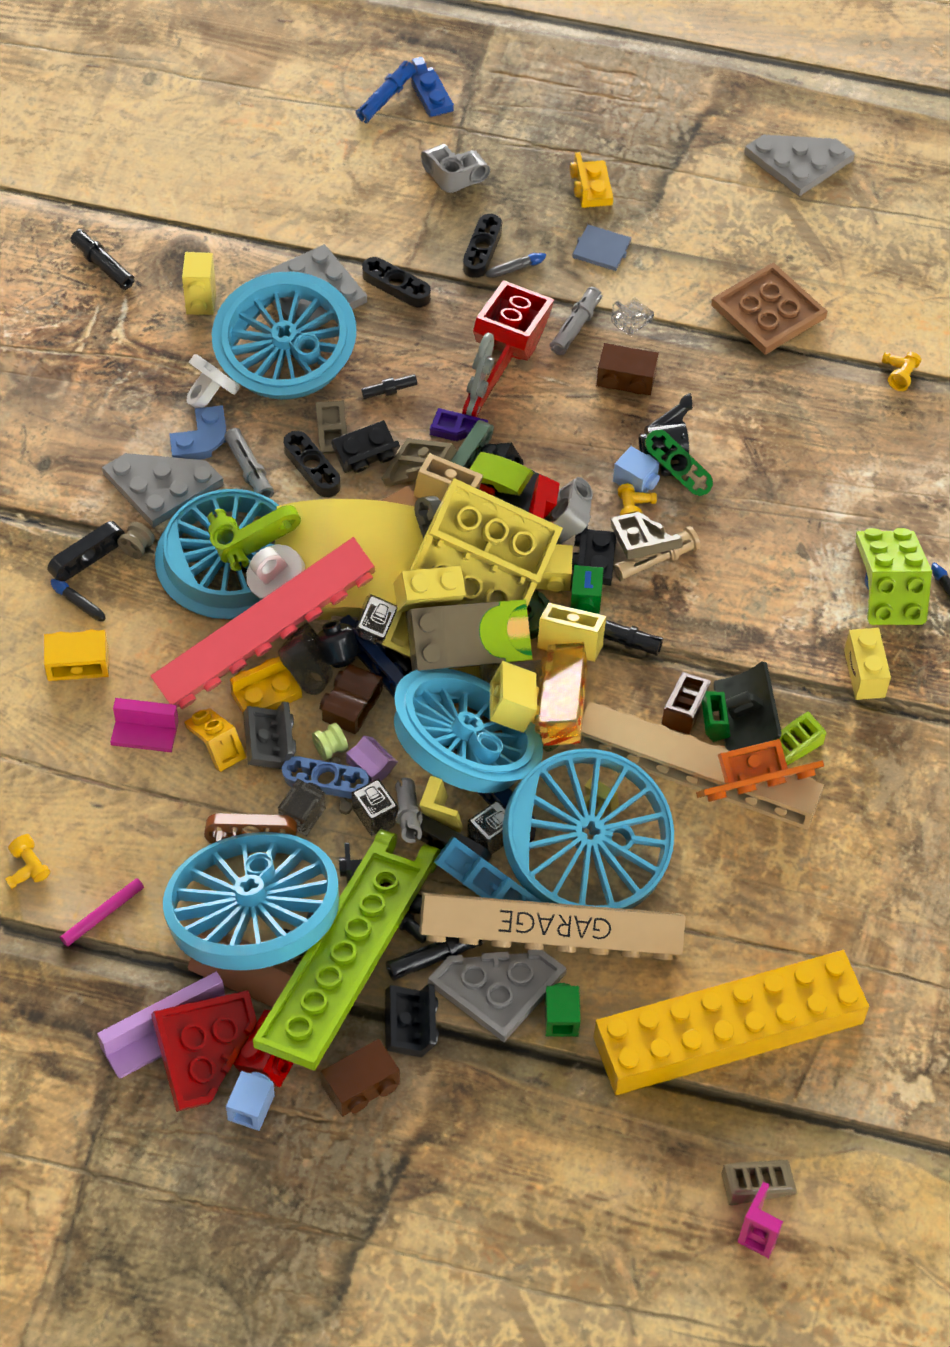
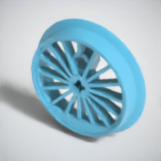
(283, 337)
(173, 565)
(429, 722)

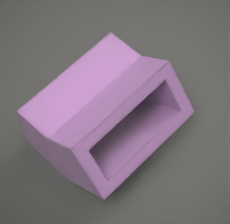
(372, 758)

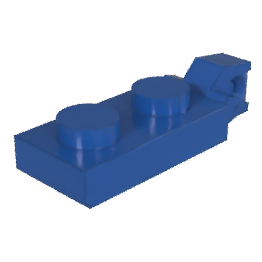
(430, 89)

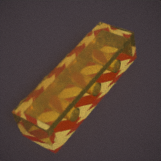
(562, 694)

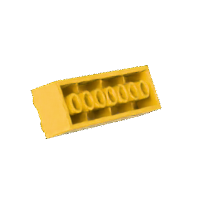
(729, 1022)

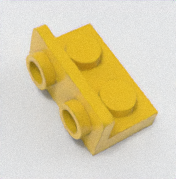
(591, 182)
(265, 686)

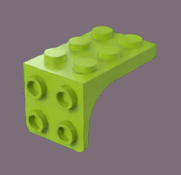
(896, 576)

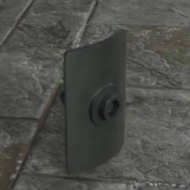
(750, 708)

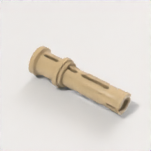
(626, 568)

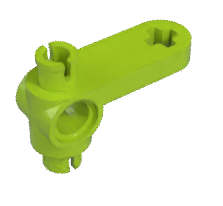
(251, 536)

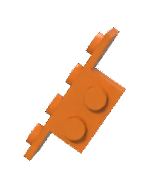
(755, 765)

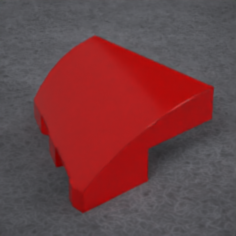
(544, 496)

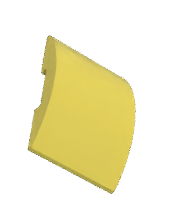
(382, 529)
(494, 543)

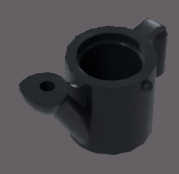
(673, 424)

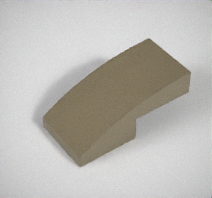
(330, 423)

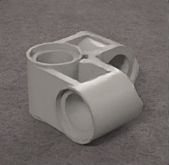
(454, 170)
(572, 508)

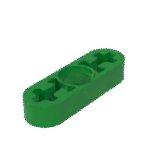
(699, 471)

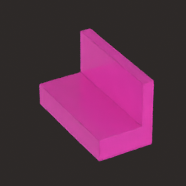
(144, 725)
(760, 1228)

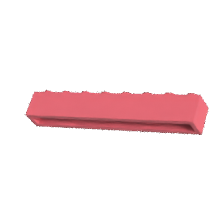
(264, 623)

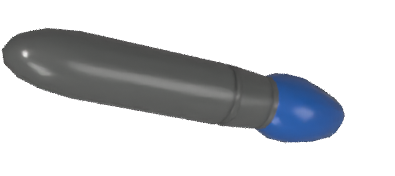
(514, 265)

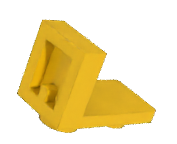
(218, 736)

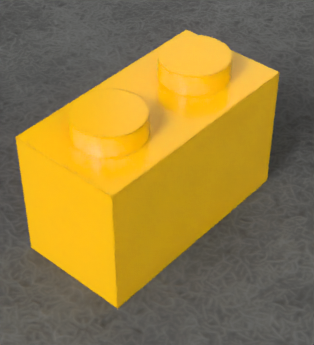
(76, 655)

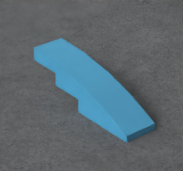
(479, 874)

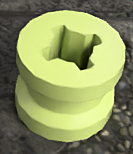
(330, 741)

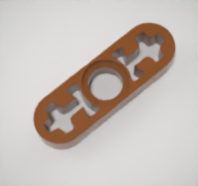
(261, 821)

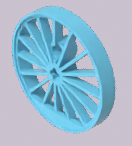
(519, 820)
(260, 893)

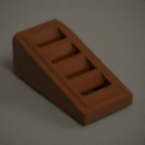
(685, 704)

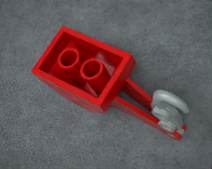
(507, 323)

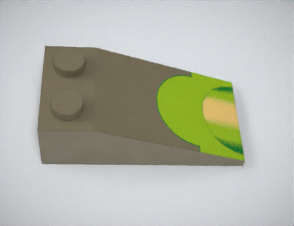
(468, 635)

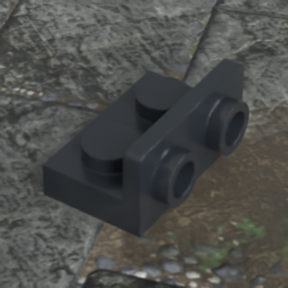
(364, 447)
(596, 550)

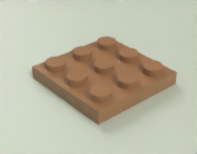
(769, 308)

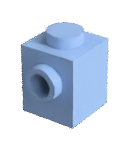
(636, 469)
(250, 1100)

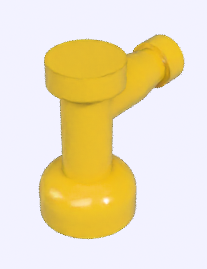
(900, 378)
(630, 498)
(23, 848)

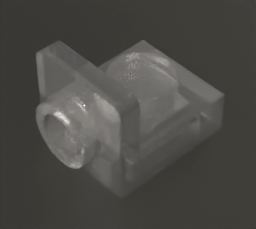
(631, 316)

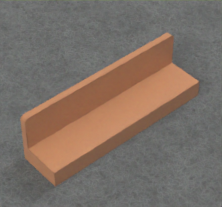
(263, 984)

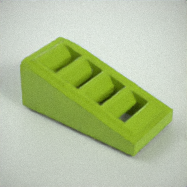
(808, 731)

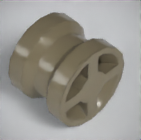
(136, 540)

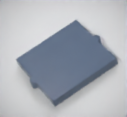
(601, 247)

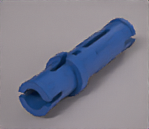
(393, 84)

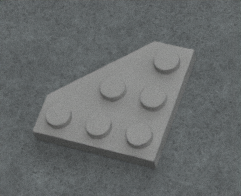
(799, 161)
(160, 484)
(498, 986)

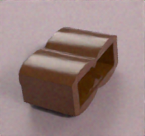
(351, 698)

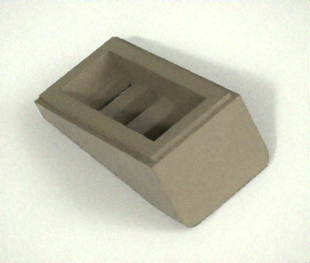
(746, 1169)

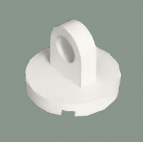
(208, 383)
(272, 569)

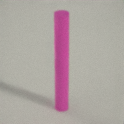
(101, 912)

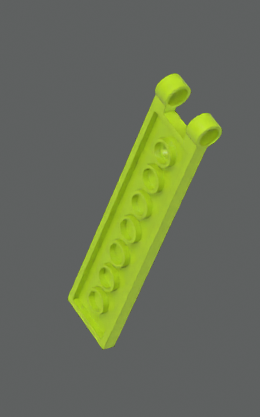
(344, 958)

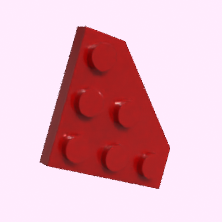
(202, 1044)

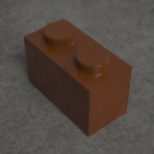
(627, 369)
(361, 1078)

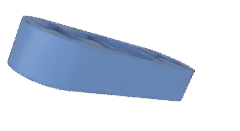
(317, 767)

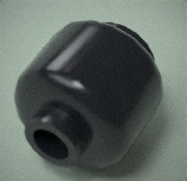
(337, 644)

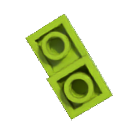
(502, 473)

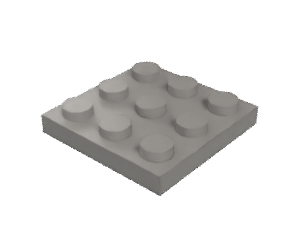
(324, 265)

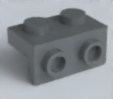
(269, 736)

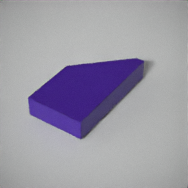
(452, 425)

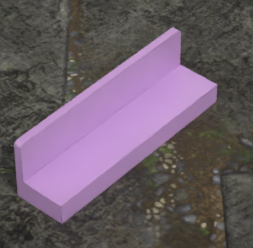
(134, 1040)

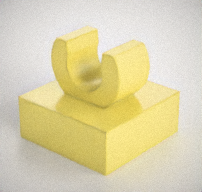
(602, 794)

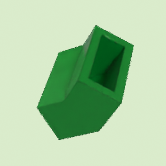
(711, 703)

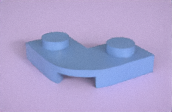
(204, 440)

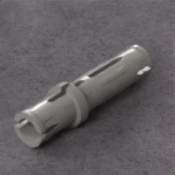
(581, 312)
(252, 471)
(408, 813)

